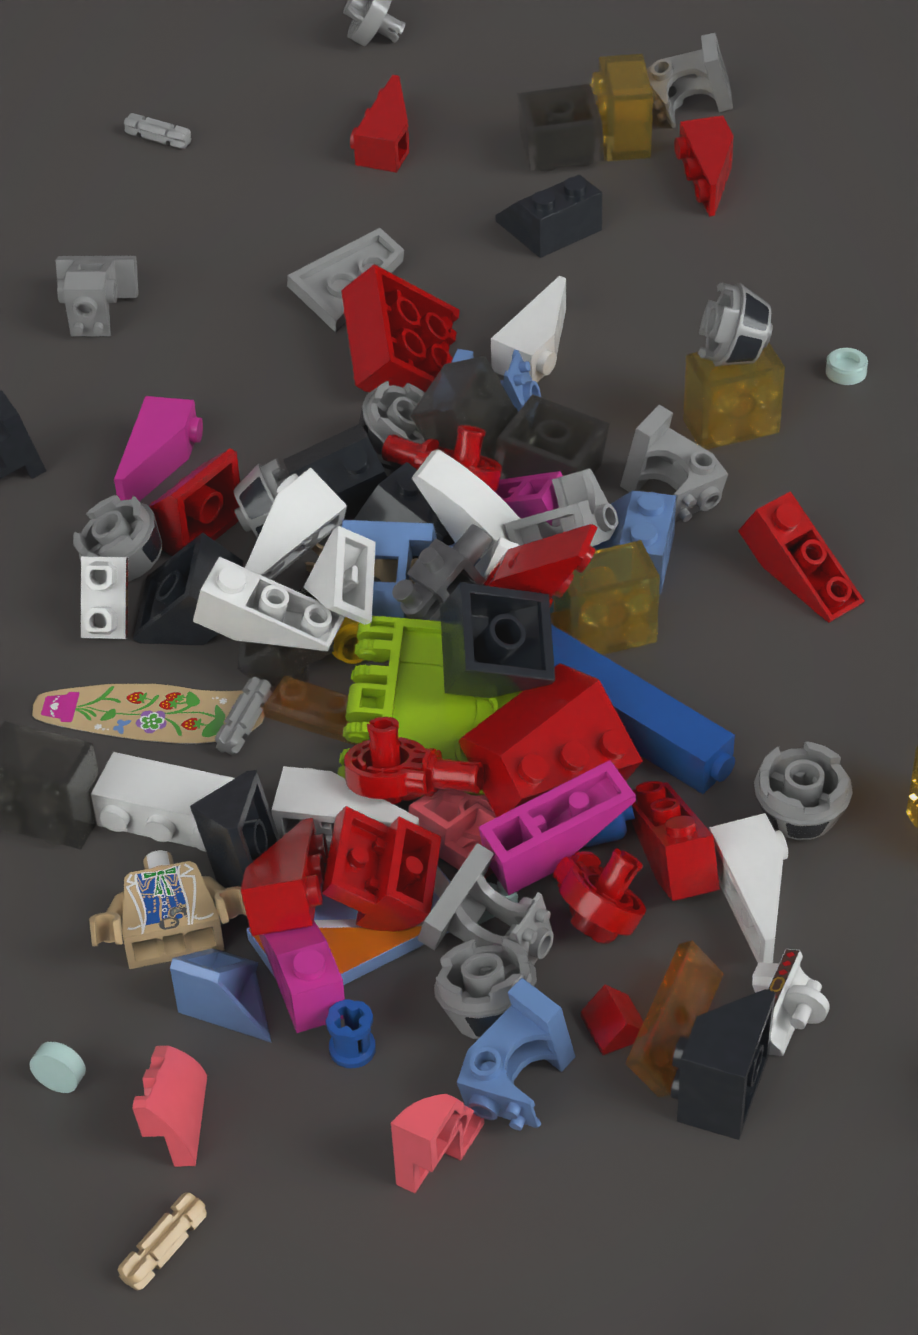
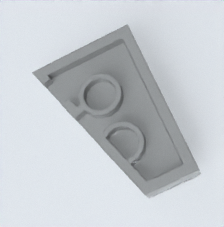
(322, 280)

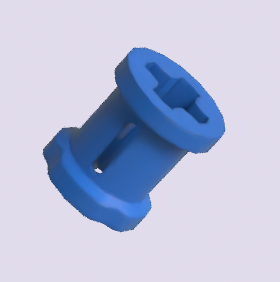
(344, 1040)

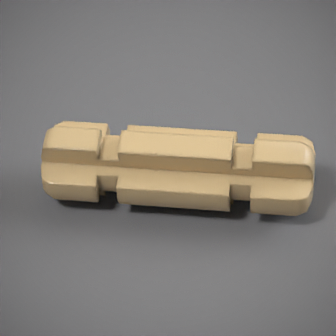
(162, 1241)

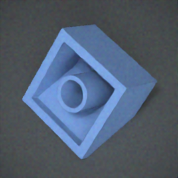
(648, 519)

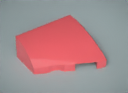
(456, 819)
(173, 1103)
(427, 1132)

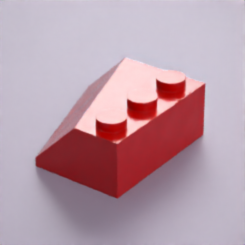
(396, 331)
(548, 739)

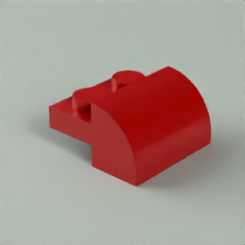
(382, 870)

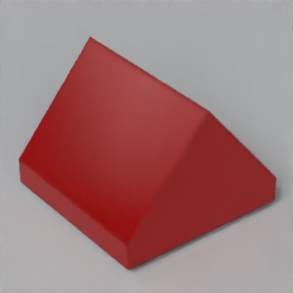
(612, 1019)

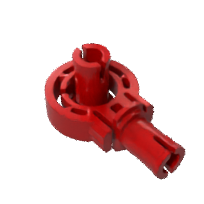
(466, 452)
(404, 769)
(600, 896)

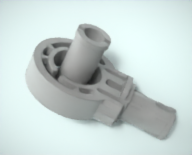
(369, 18)

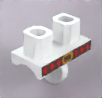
(104, 597)
(796, 998)

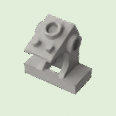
(688, 75)
(89, 286)
(674, 459)
(579, 503)
(471, 896)

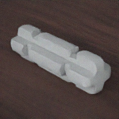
(157, 131)
(243, 716)

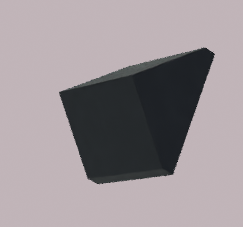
(235, 827)

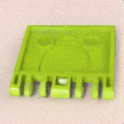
(410, 688)

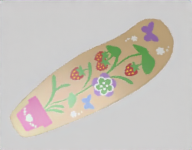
(140, 711)

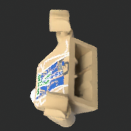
(166, 912)

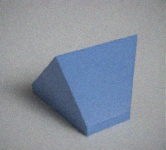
(220, 991)

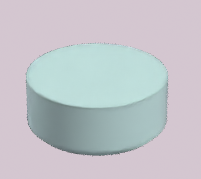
(846, 366)
(57, 1067)

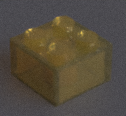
(624, 106)
(733, 400)
(612, 600)

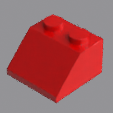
(199, 503)

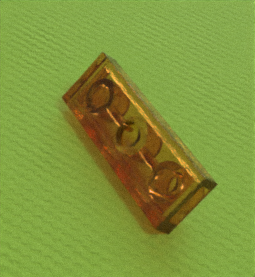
(308, 708)
(682, 996)

